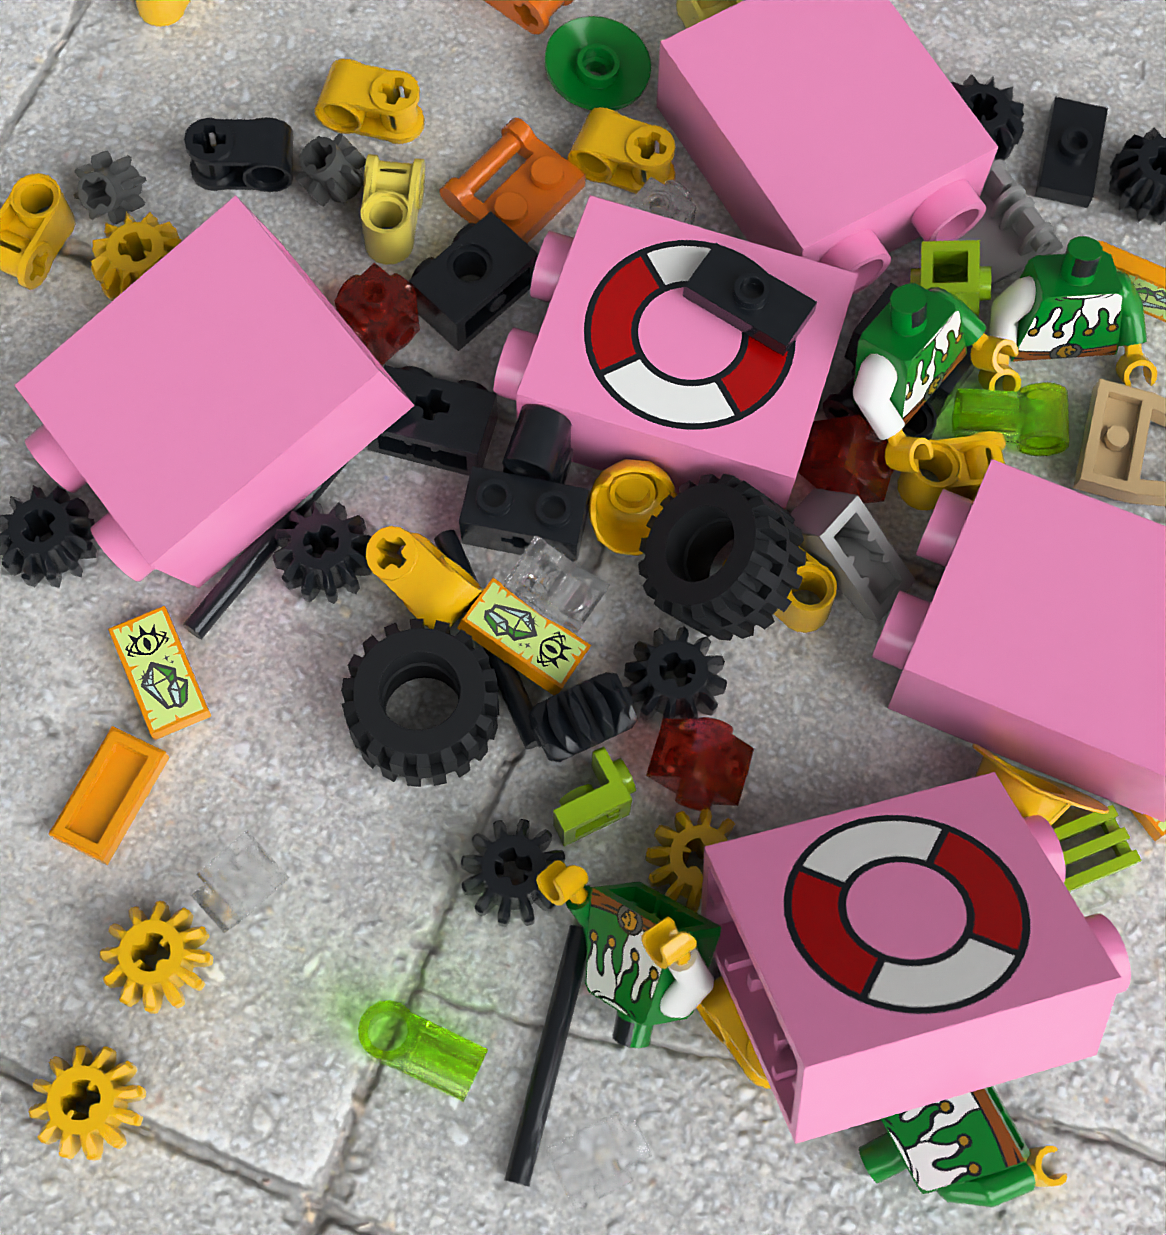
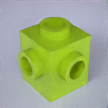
(956, 269)

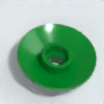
(599, 47)

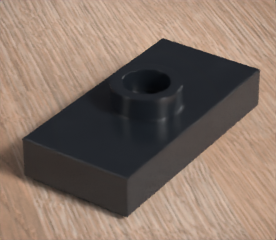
(1071, 152)
(749, 299)

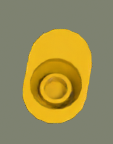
(1033, 792)

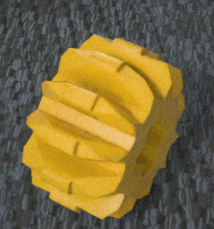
(130, 251)
(676, 850)
(170, 974)
(71, 1086)

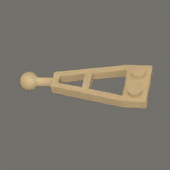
(1116, 444)

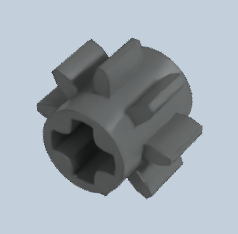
(331, 169)
(109, 187)

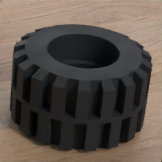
(752, 579)
(412, 656)

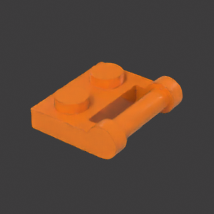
(529, 195)

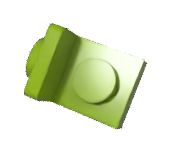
(589, 809)

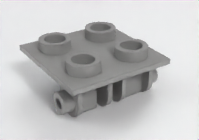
(1010, 227)

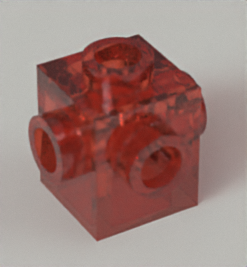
(380, 310)
(846, 458)
(700, 762)

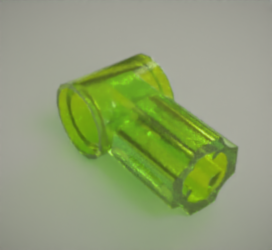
(1031, 417)
(428, 1052)

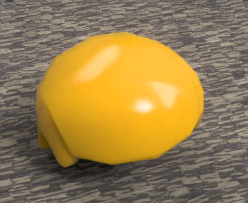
(625, 501)

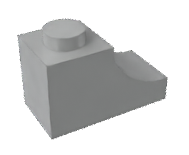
(854, 548)

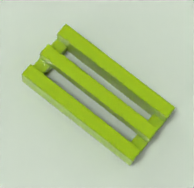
(1114, 837)

